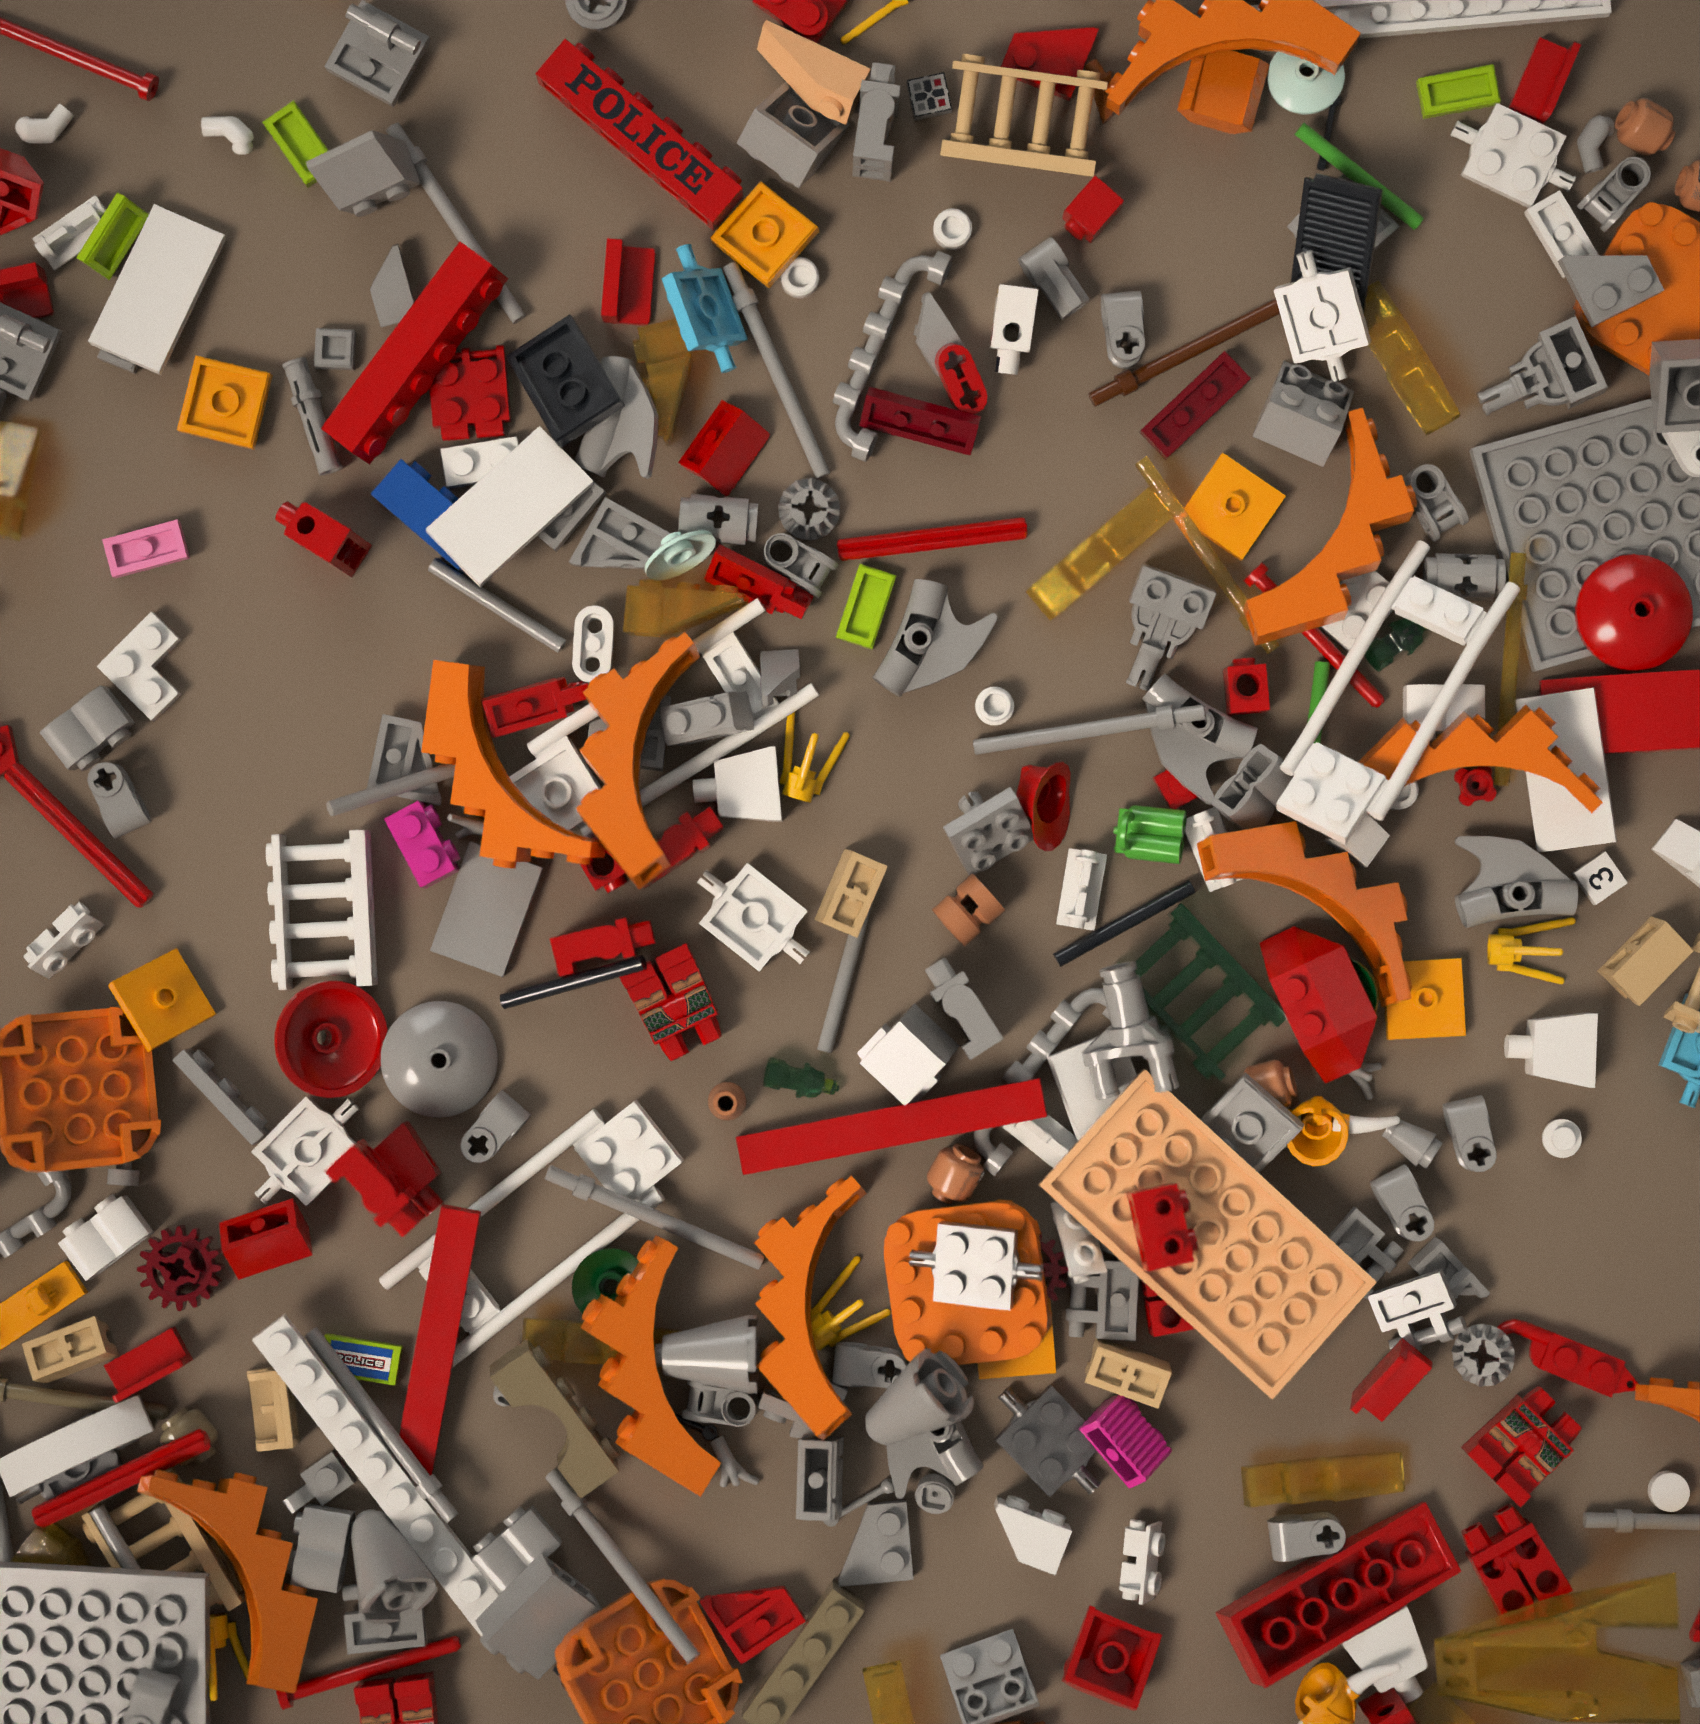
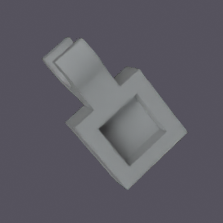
(323, 1480)

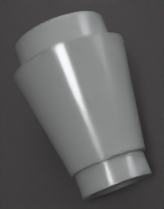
(1413, 1142)

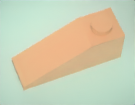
(817, 74)

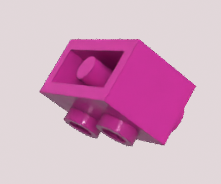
(423, 844)

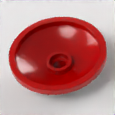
(1608, 615)
(352, 1043)

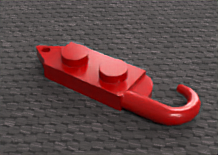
(1572, 1359)

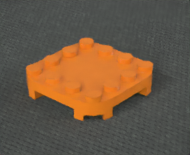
(1673, 249)
(75, 1091)
(958, 1330)
(630, 1673)

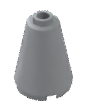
(714, 1354)
(920, 1400)
(387, 1569)

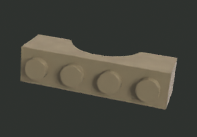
(527, 1380)
(805, 1658)

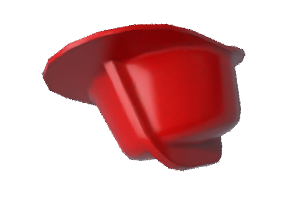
(1046, 802)

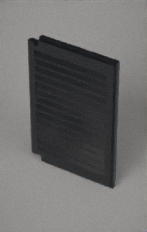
(1339, 226)

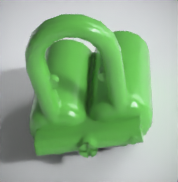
(1151, 833)

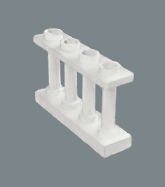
(355, 889)

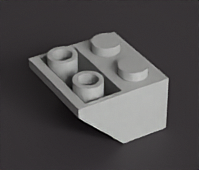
(1304, 413)

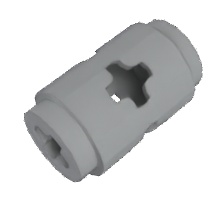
(739, 511)
(1483, 575)

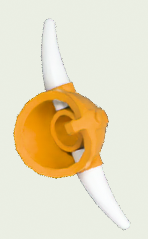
(1328, 1129)
(1330, 1697)

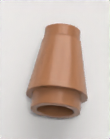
(727, 1089)

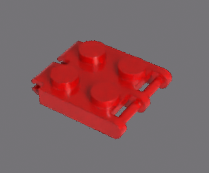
(471, 395)

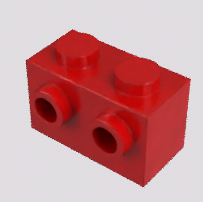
(1162, 1226)
(265, 1239)

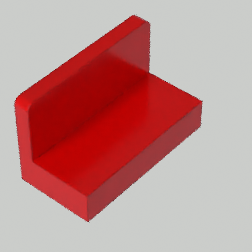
(1543, 79)
(627, 284)
(26, 290)
(724, 447)
(147, 1363)
(1391, 1380)

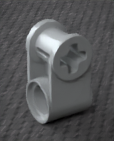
(1612, 196)
(1123, 321)
(1436, 502)
(800, 564)
(120, 806)
(498, 1123)
(1469, 1125)
(1399, 1198)
(859, 1365)
(717, 1405)
(1299, 1535)
(152, 1697)

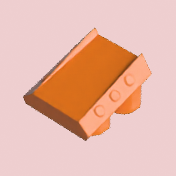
(1223, 91)

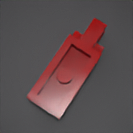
(757, 581)
(531, 705)

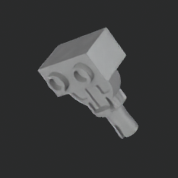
(1557, 370)
(1166, 611)

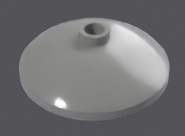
(446, 1030)

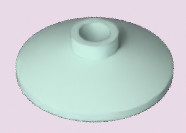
(1302, 93)
(679, 554)

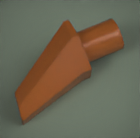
(1100, 95)

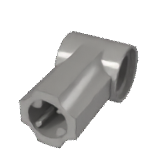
(1048, 269)

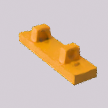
(39, 1302)

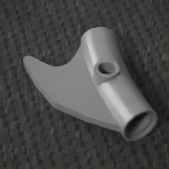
(626, 431)
(947, 644)
(1191, 750)
(1502, 868)
(942, 1451)

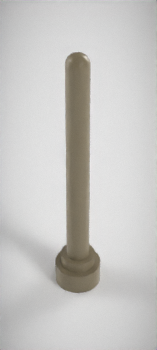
(69, 1399)

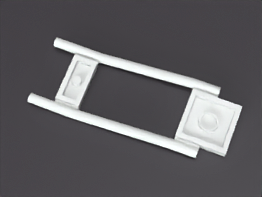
(561, 777)
(1337, 792)
(624, 1156)

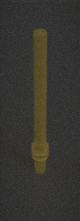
(1198, 542)
(1511, 654)

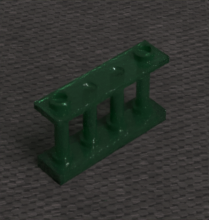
(1236, 983)

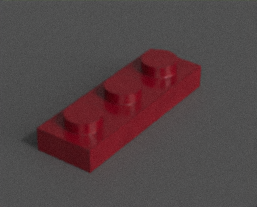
(1195, 405)
(919, 421)

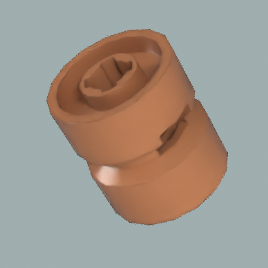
(958, 919)

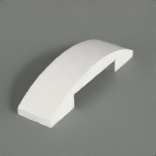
(74, 1445)

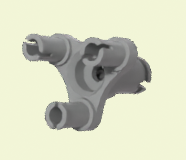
(1130, 1034)

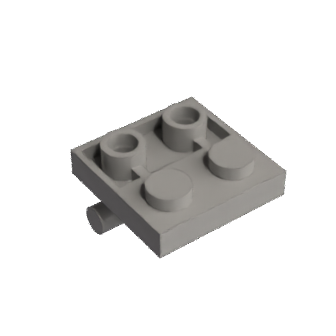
(377, 52)
(24, 351)
(990, 1679)

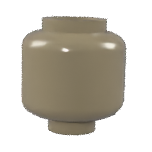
(184, 1423)

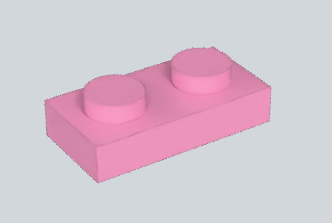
(146, 549)

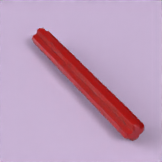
(932, 539)
(78, 835)
(121, 1478)

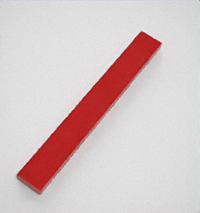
(892, 1126)
(439, 1332)

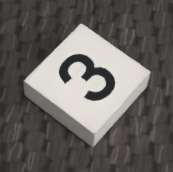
(1599, 878)

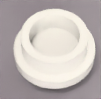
(994, 706)
(1561, 1138)

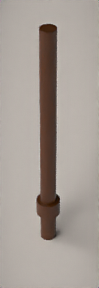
(1128, 381)

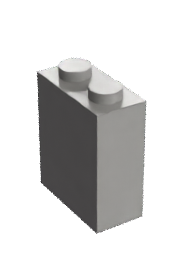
(535, 1616)

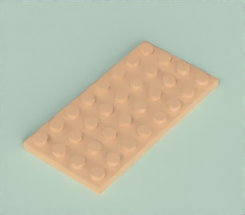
(1263, 1274)

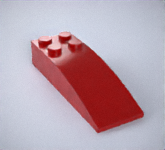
(1642, 709)
(1337, 1594)

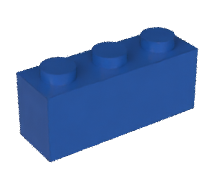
(415, 500)

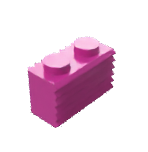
(1126, 1440)

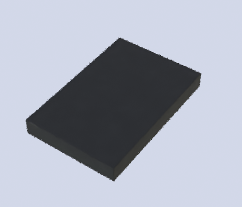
(565, 381)

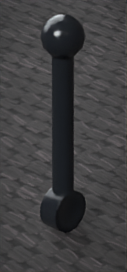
(1328, 129)
(708, 1431)

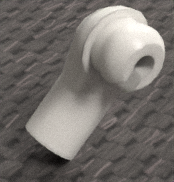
(232, 129)
(44, 130)

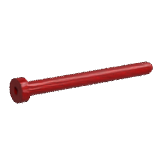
(145, 85)
(1320, 641)
(369, 1669)

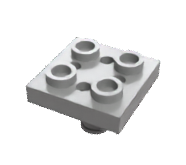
(988, 830)

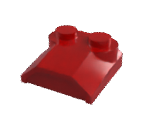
(804, 17)
(1111, 1659)

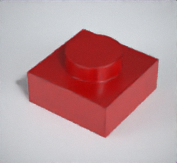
(1172, 790)

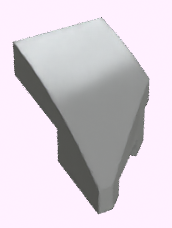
(392, 289)
(934, 332)
(779, 674)
(1460, 1279)

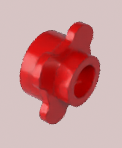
(1485, 790)

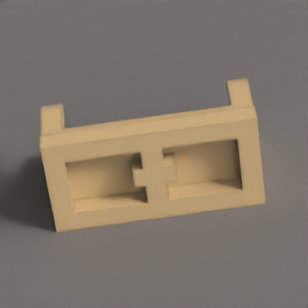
(851, 892)
(1645, 960)
(69, 1350)
(1128, 1372)
(273, 1411)

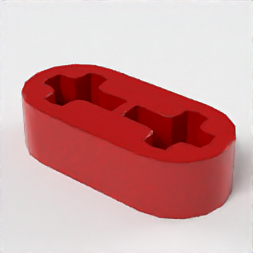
(953, 383)

